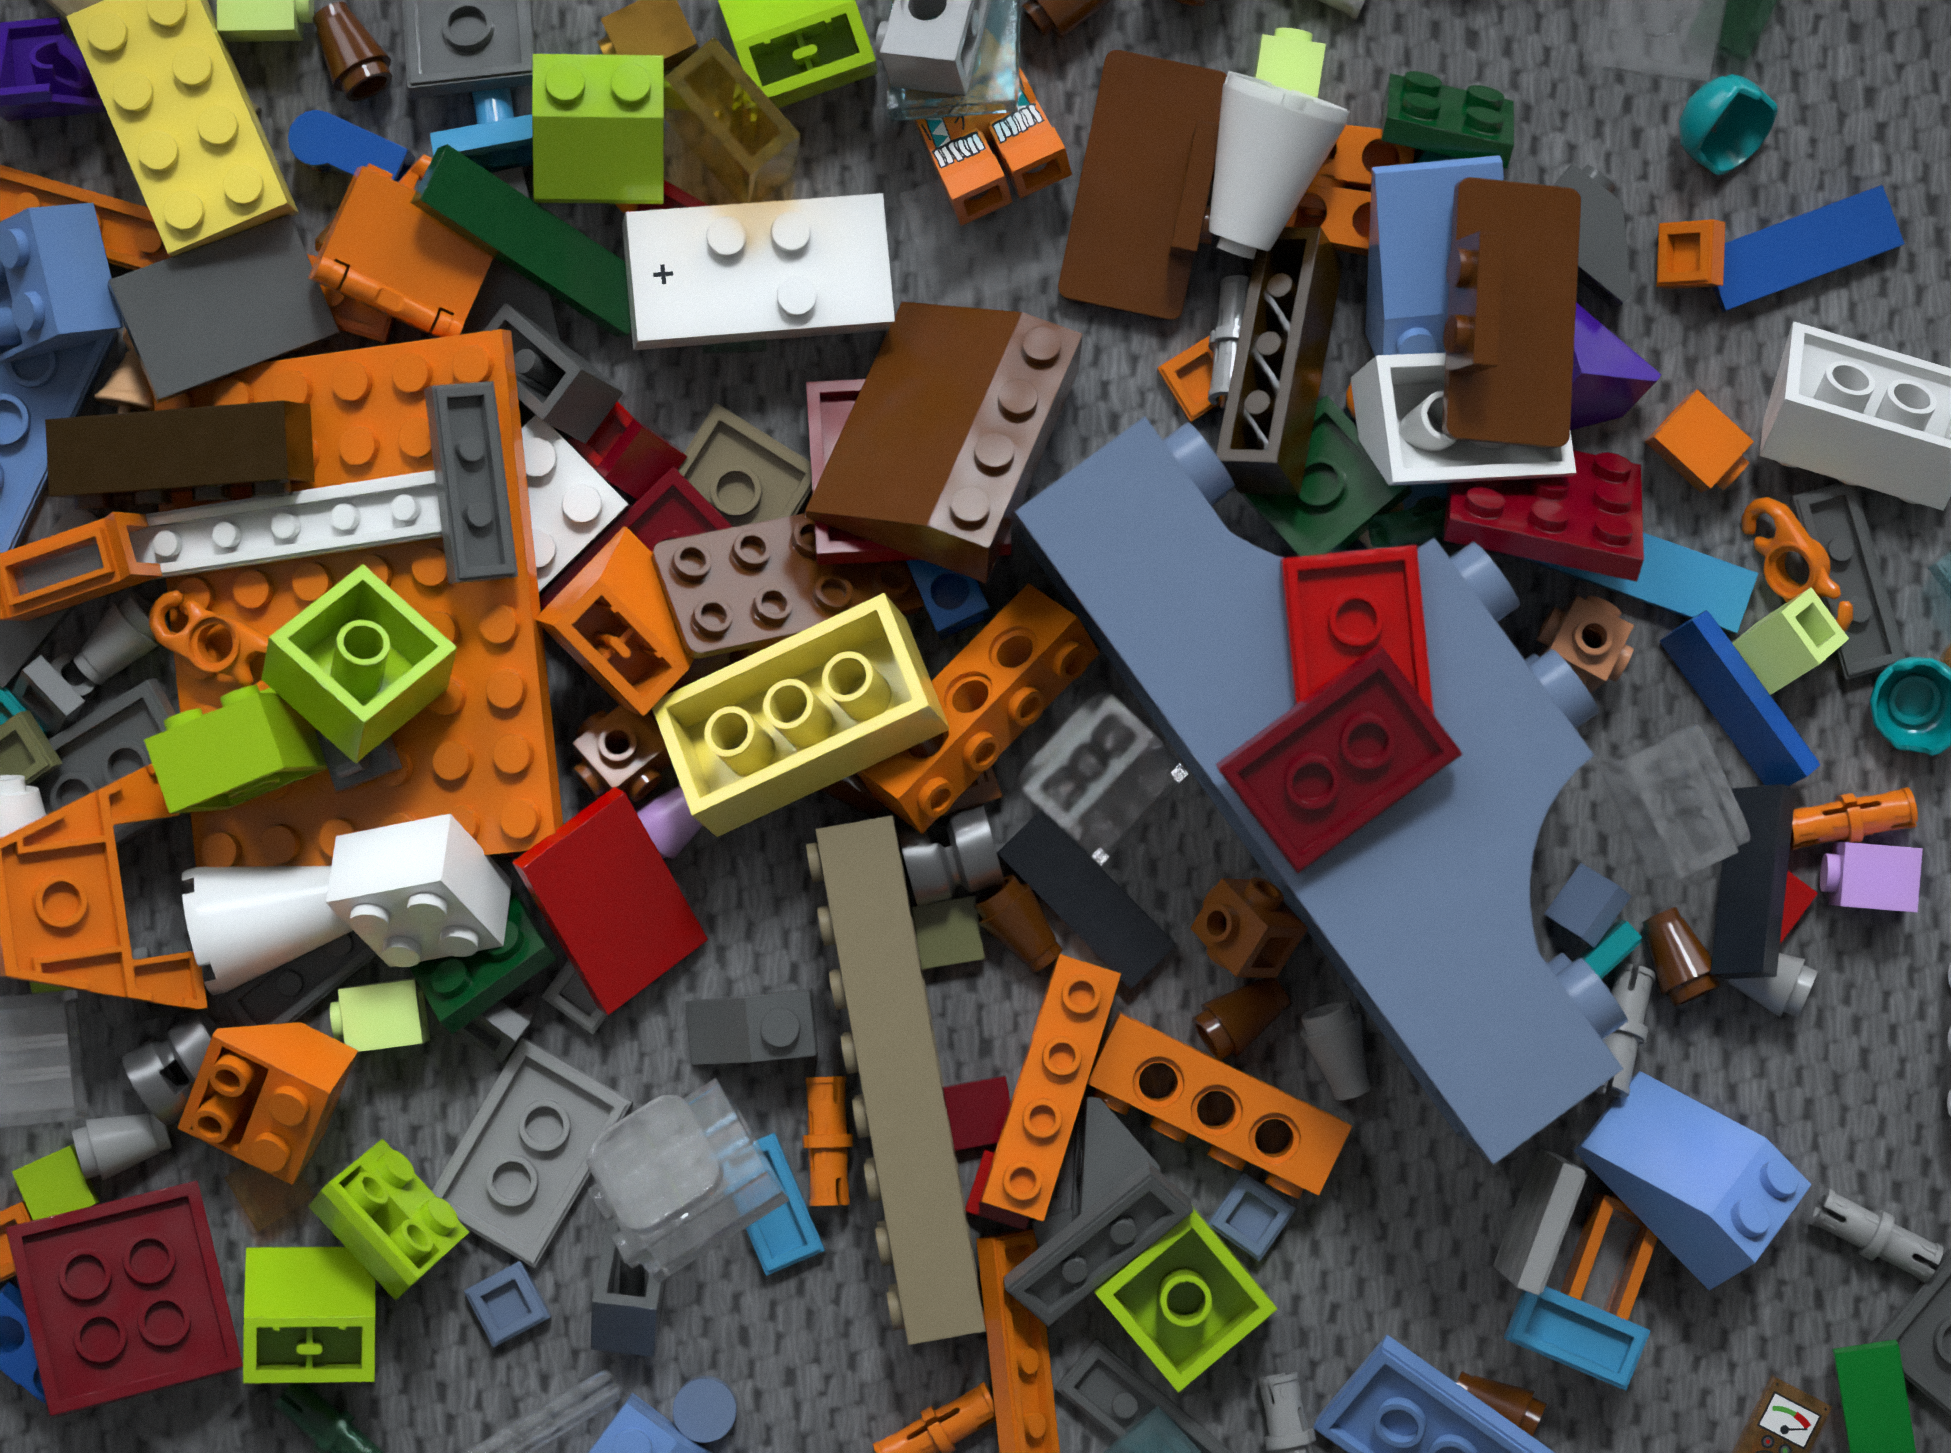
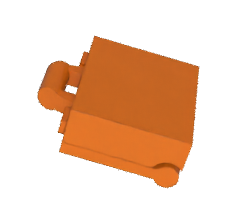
(399, 256)

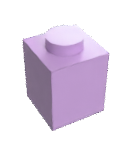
(1872, 876)

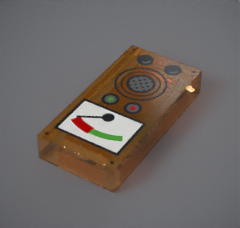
(1783, 1420)

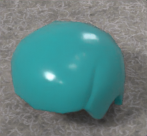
(1742, 121)
(1914, 705)

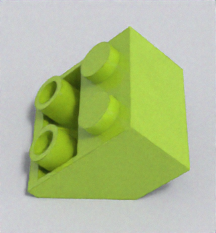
(799, 45)
(388, 1218)
(307, 1316)

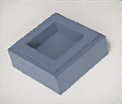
(1587, 905)
(1251, 1216)
(507, 1303)

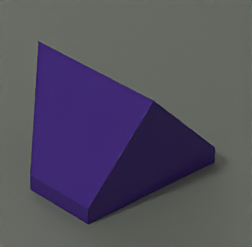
(43, 72)
(1605, 374)

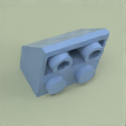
(53, 281)

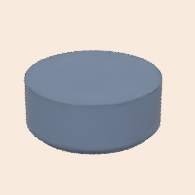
(705, 1409)

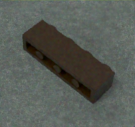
(1280, 362)
(180, 452)

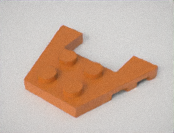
(67, 907)

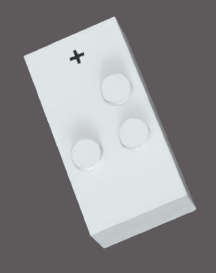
(757, 271)

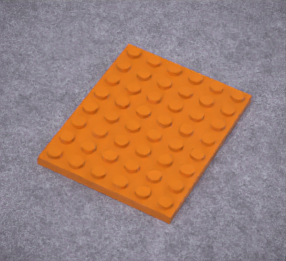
(486, 739)

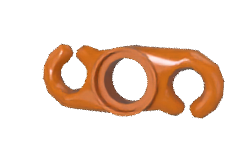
(1793, 537)
(191, 640)

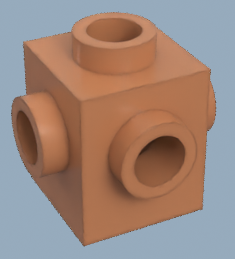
(1599, 622)

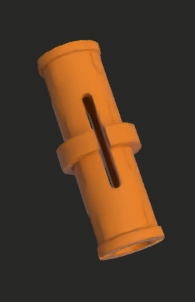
(1853, 818)
(827, 1141)
(943, 1427)

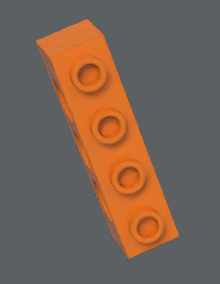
(988, 700)
(1050, 1087)
(1314, 1133)

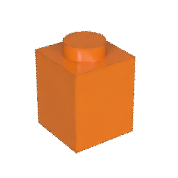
(1701, 443)

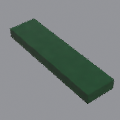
(526, 238)

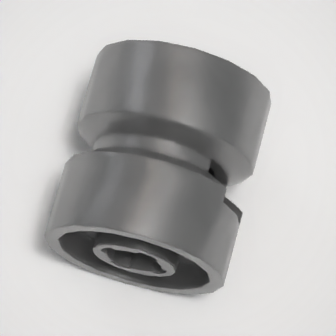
(951, 855)
(152, 1071)

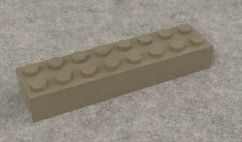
(900, 1081)

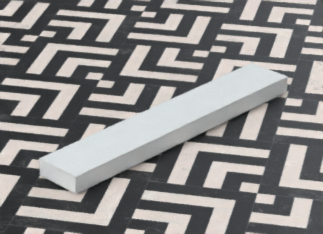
(291, 525)

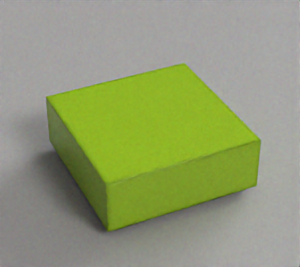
(55, 1184)

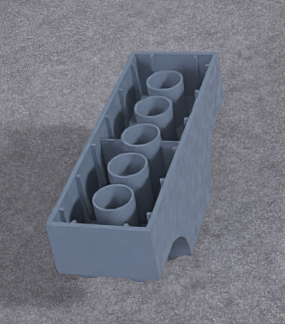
(1434, 893)

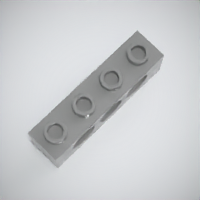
(934, 52)

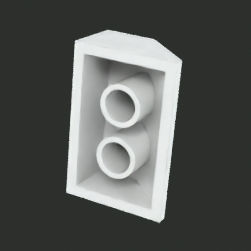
(1861, 416)
(1402, 431)

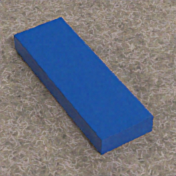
(1807, 247)
(1739, 701)

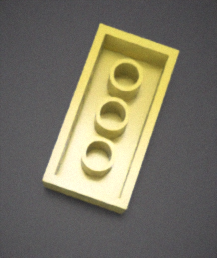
(182, 118)
(799, 715)

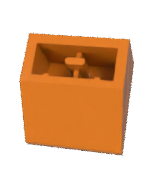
(620, 625)
(268, 1094)

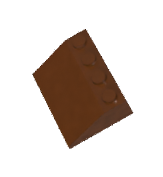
(948, 433)

